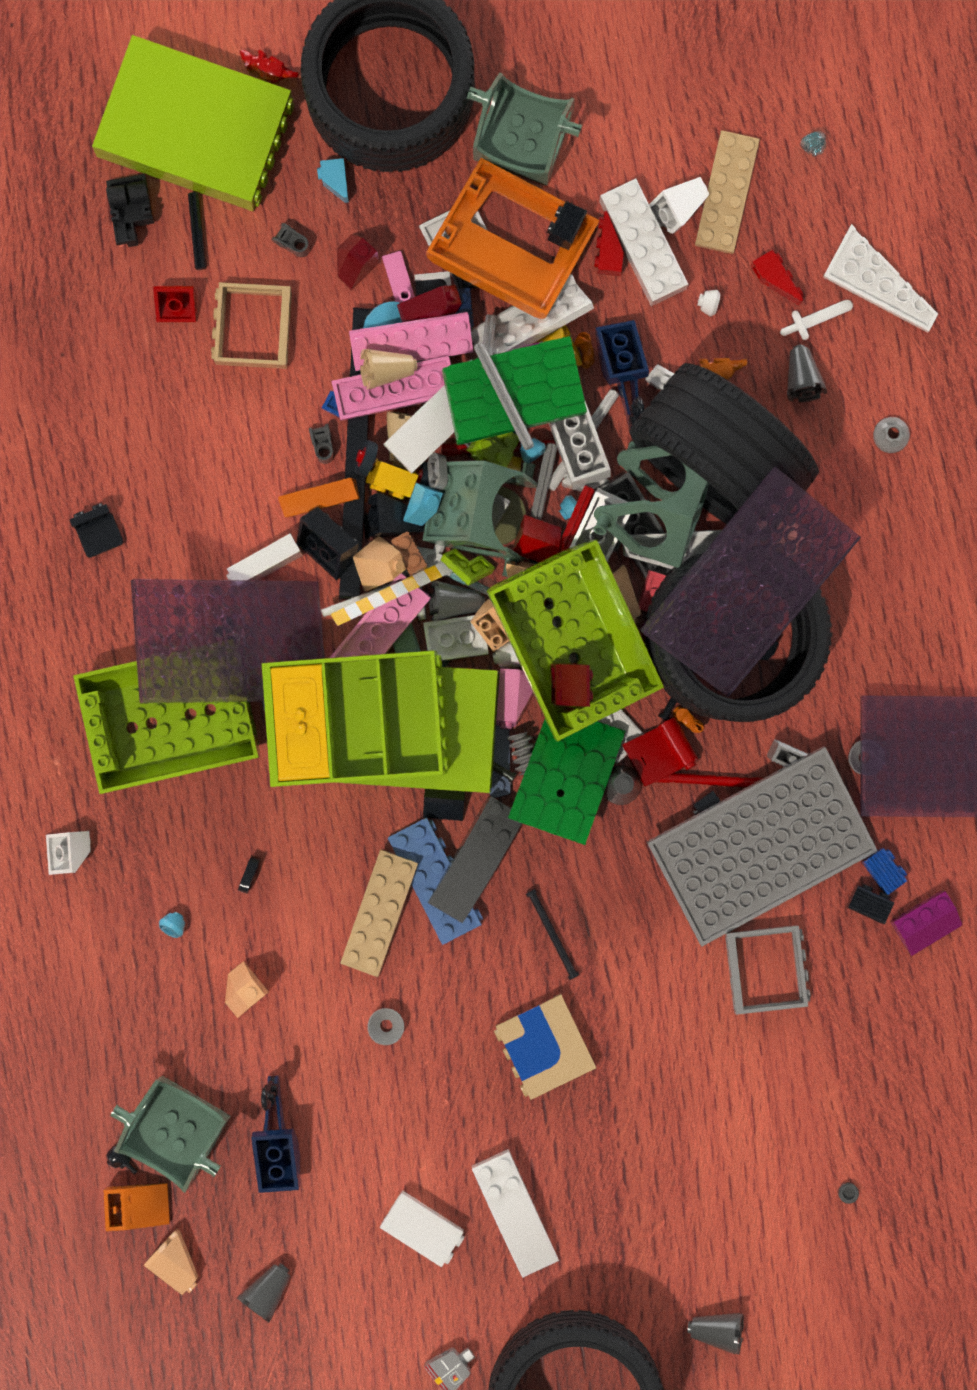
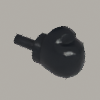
(119, 1160)

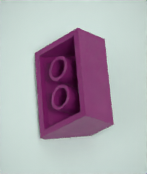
(927, 922)

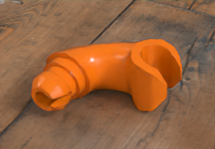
(583, 341)
(687, 719)

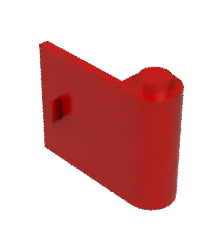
(663, 752)

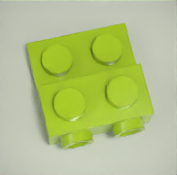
(495, 449)

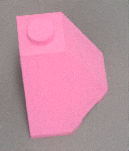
(513, 697)

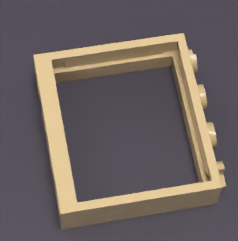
(219, 315)

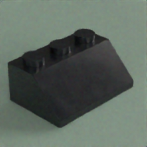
(326, 542)

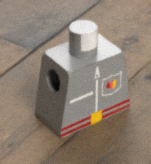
(450, 1368)

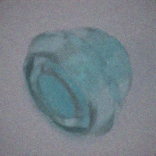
(814, 143)

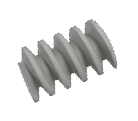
(523, 751)

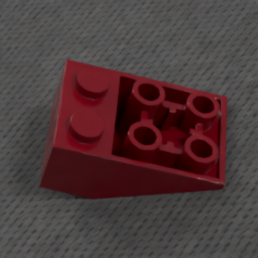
(571, 684)

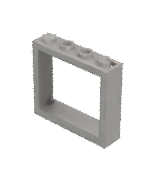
(801, 973)

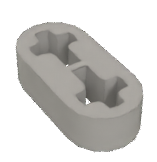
(437, 471)

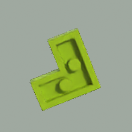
(467, 570)

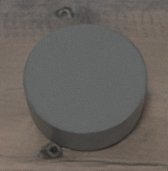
(848, 1193)

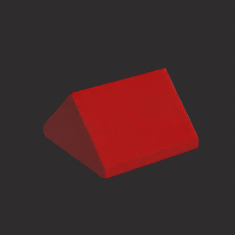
(175, 303)
(537, 539)

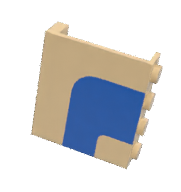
(544, 1047)

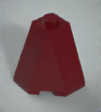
(355, 260)
(434, 303)

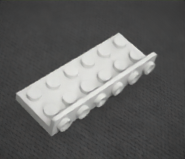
(517, 328)

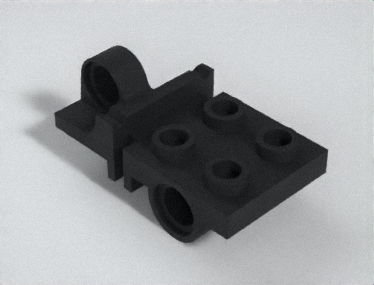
(129, 207)

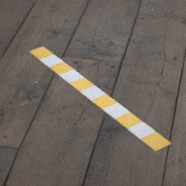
(390, 593)

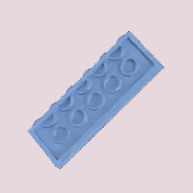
(422, 846)

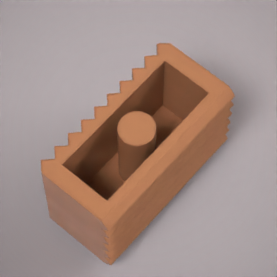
(410, 553)

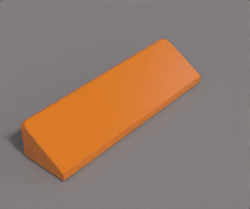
(319, 496)

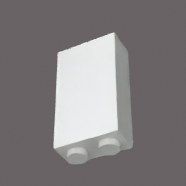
(266, 560)
(422, 1229)

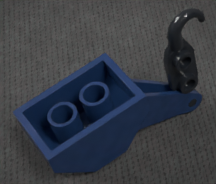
(622, 361)
(275, 1151)

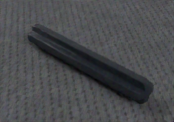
(196, 231)

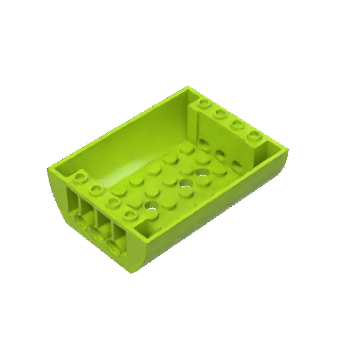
(593, 626)
(169, 750)

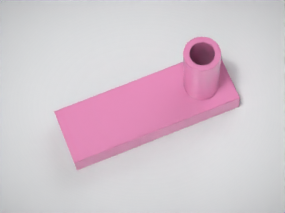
(398, 277)

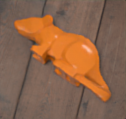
(723, 366)

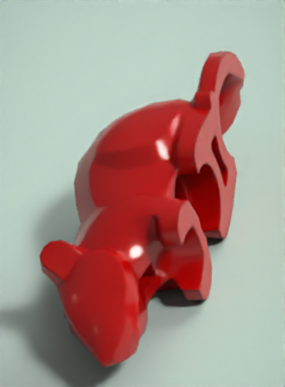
(269, 69)

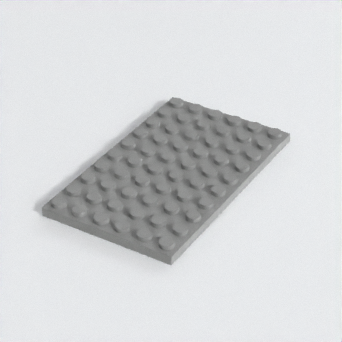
(762, 846)

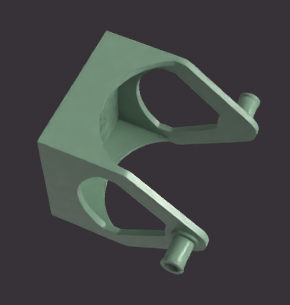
(521, 129)
(467, 505)
(677, 509)
(172, 1132)

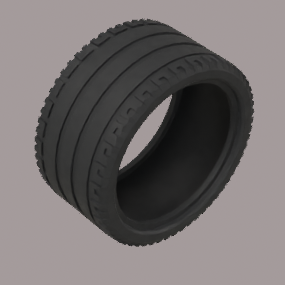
(388, 148)
(719, 437)
(798, 676)
(573, 1330)

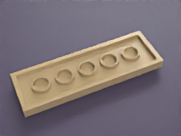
(727, 192)
(379, 913)

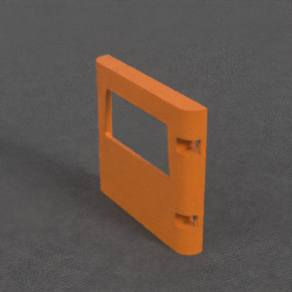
(496, 263)

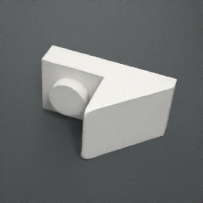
(659, 377)

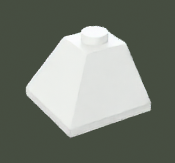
(67, 851)

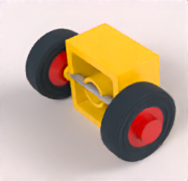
(386, 476)

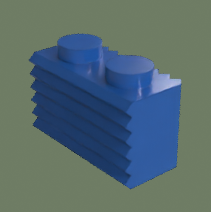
(885, 871)

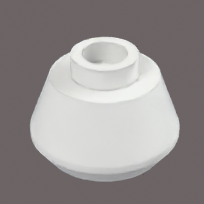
(709, 302)

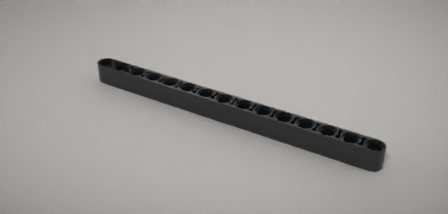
(354, 510)

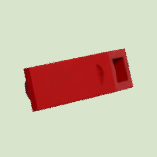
(611, 253)
(773, 275)

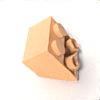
(489, 626)

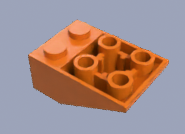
(136, 1206)

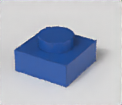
(330, 404)

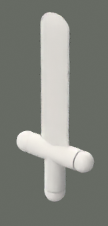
(804, 323)

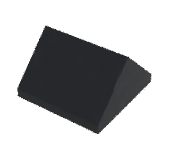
(443, 804)

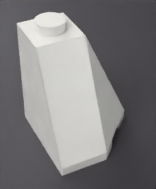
(678, 203)

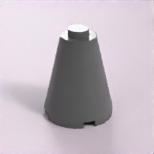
(804, 376)
(453, 601)
(622, 785)
(266, 1292)
(719, 1331)

